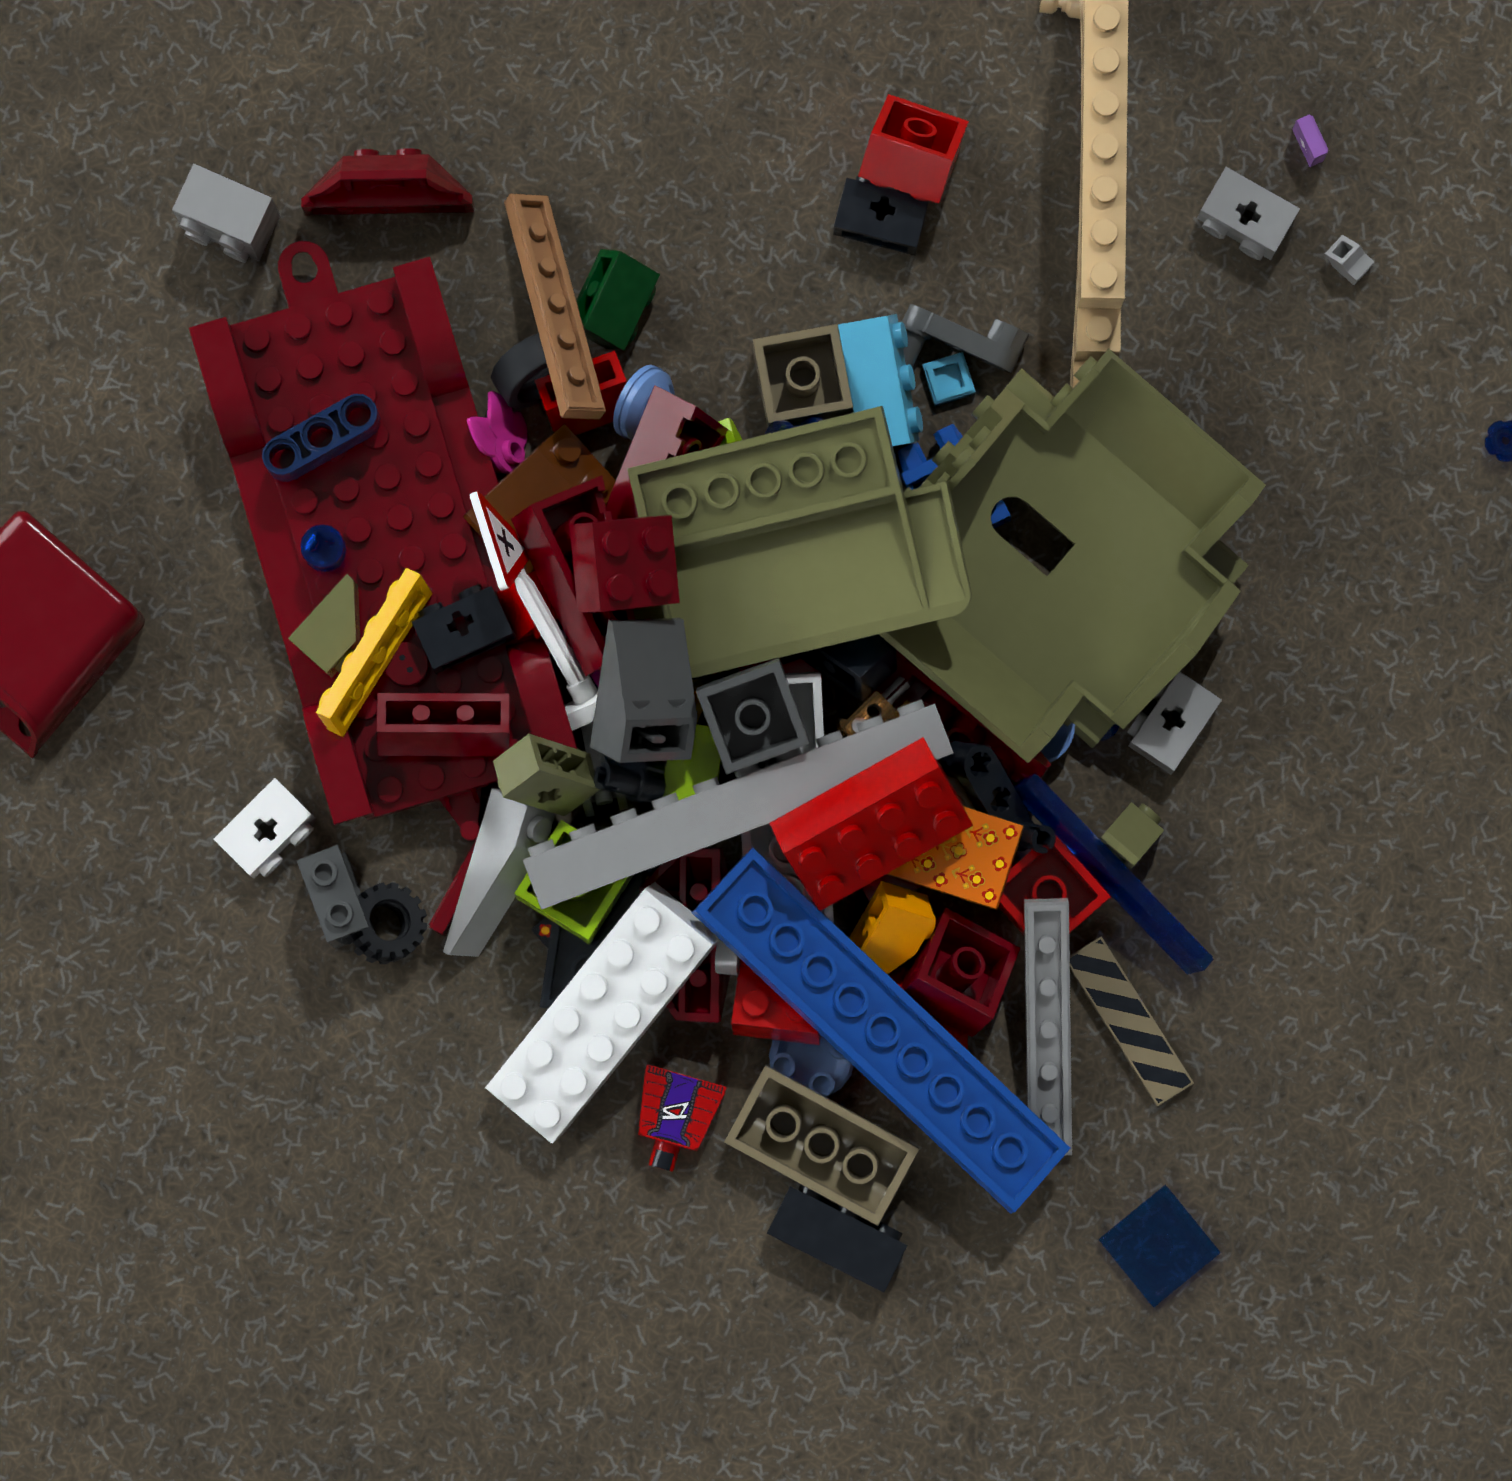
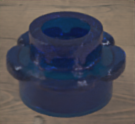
(1494, 443)

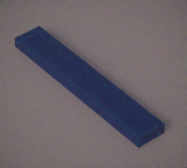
(1113, 875)

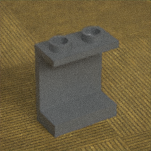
(334, 894)

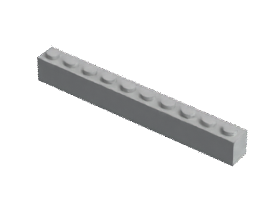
(722, 809)

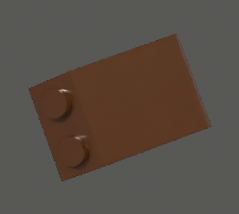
(550, 469)

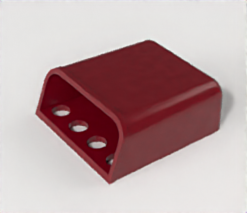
(56, 630)

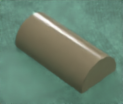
(821, 1145)

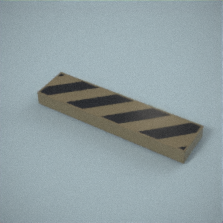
(1129, 1021)

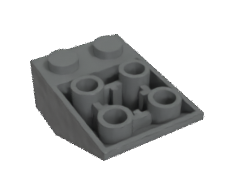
(645, 693)

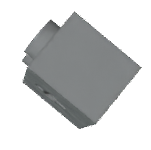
(1231, 199)
(1169, 747)

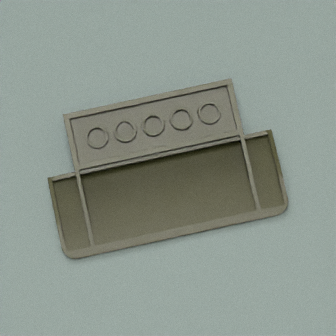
(801, 542)

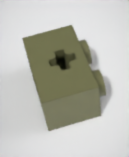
(545, 775)

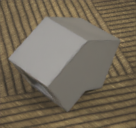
(1349, 259)

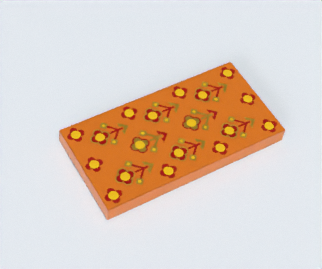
(969, 864)

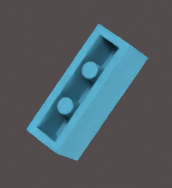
(880, 374)

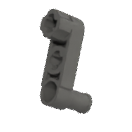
(999, 348)

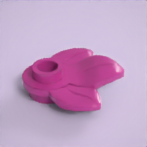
(500, 434)

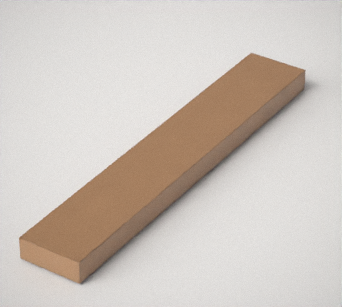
(554, 307)

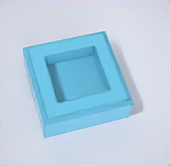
(948, 379)

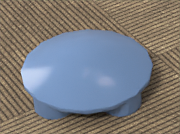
(811, 1065)

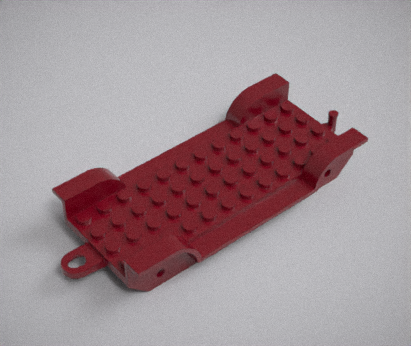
(389, 498)

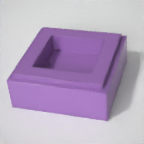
(1310, 140)

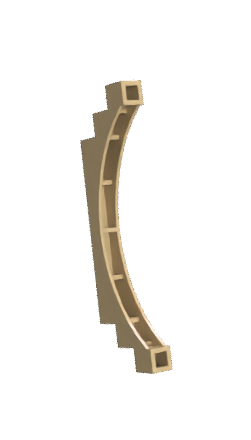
(1102, 181)

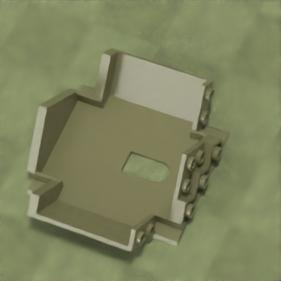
(1134, 593)

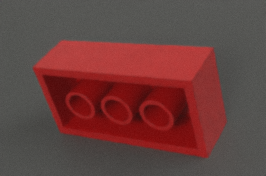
(871, 824)

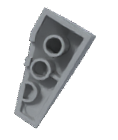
(495, 871)

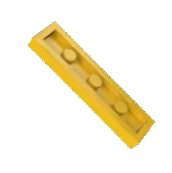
(374, 652)

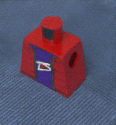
(676, 1113)

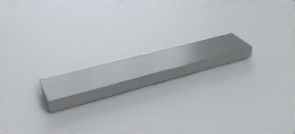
(1048, 1013)

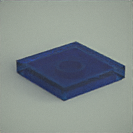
(1159, 1246)

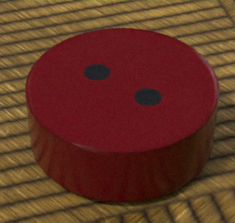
(408, 665)

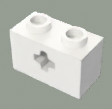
(242, 833)

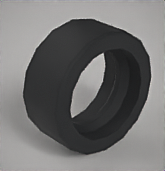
(517, 371)

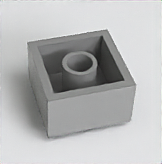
(226, 214)

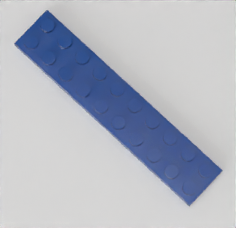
(881, 1030)

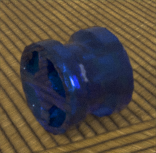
(326, 556)

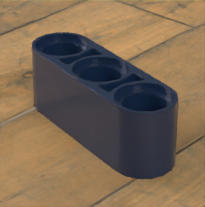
(299, 437)

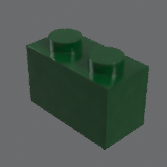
(615, 298)

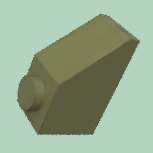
(331, 628)
(1132, 834)

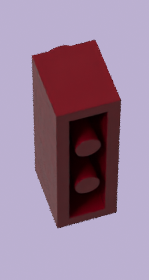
(443, 724)

